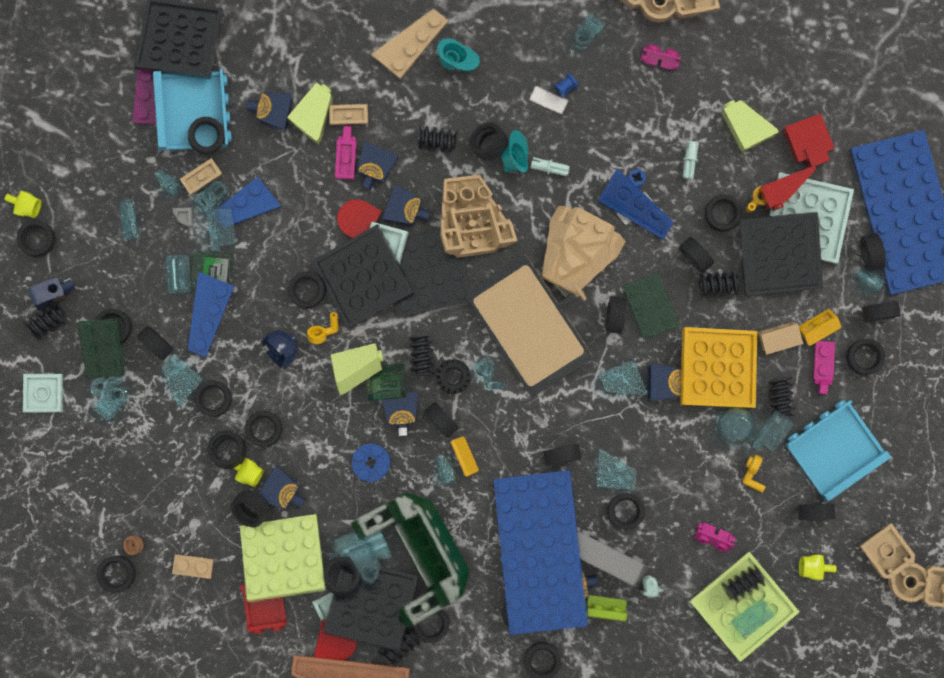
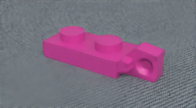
(346, 155)
(823, 365)

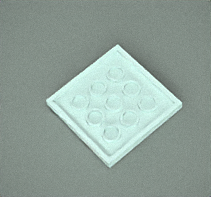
(833, 208)

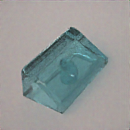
(128, 219)
(178, 274)
(753, 618)

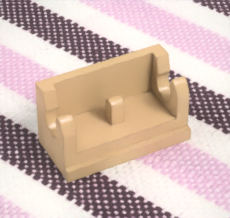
(780, 337)

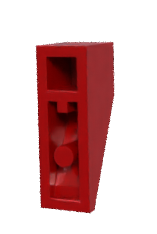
(780, 191)

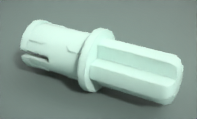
(690, 159)
(549, 166)

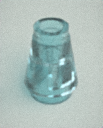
(168, 183)
(870, 280)
(445, 470)

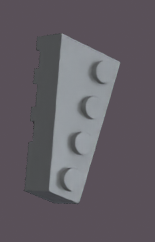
(611, 560)

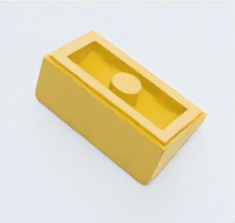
(819, 327)
(464, 456)

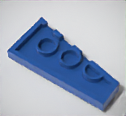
(633, 204)
(209, 307)

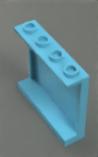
(182, 101)
(836, 450)

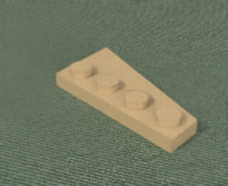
(407, 47)

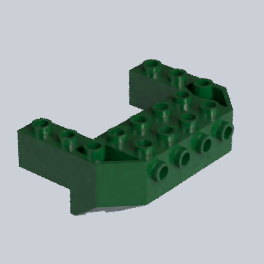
(429, 548)

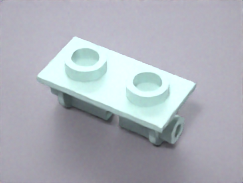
(650, 587)

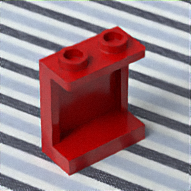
(264, 613)

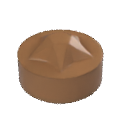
(133, 545)

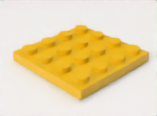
(718, 367)

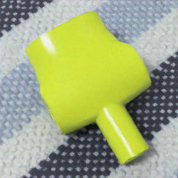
(25, 204)
(248, 473)
(814, 567)

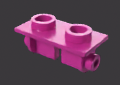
(668, 57)
(722, 541)

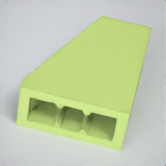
(312, 112)
(747, 125)
(355, 366)

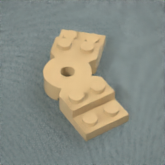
(680, 8)
(895, 561)

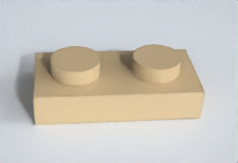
(348, 114)
(201, 176)
(193, 566)

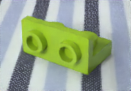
(606, 607)

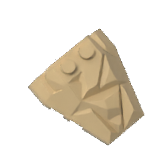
(472, 219)
(578, 248)

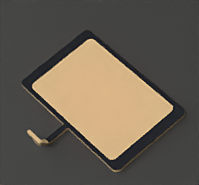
(529, 325)

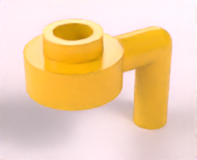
(755, 202)
(318, 334)
(753, 464)

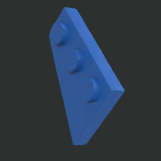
(251, 201)

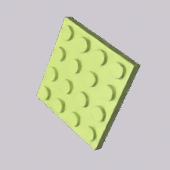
(282, 558)
(720, 610)

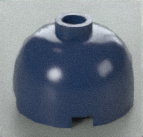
(281, 347)

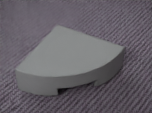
(184, 216)

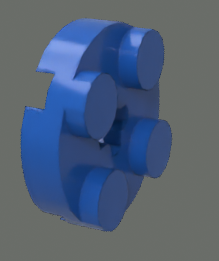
(380, 467)

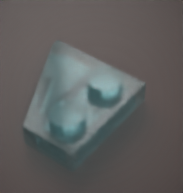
(181, 379)
(623, 380)
(614, 473)

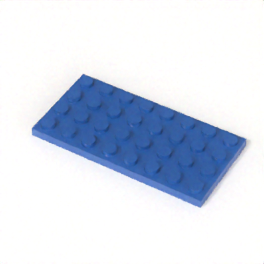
(904, 208)
(540, 552)

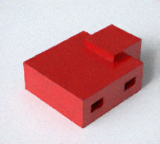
(809, 141)

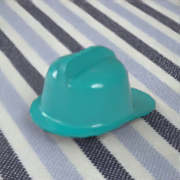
(457, 56)
(516, 153)

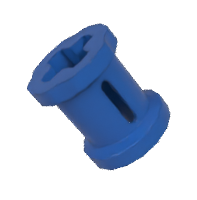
(566, 85)
(639, 172)

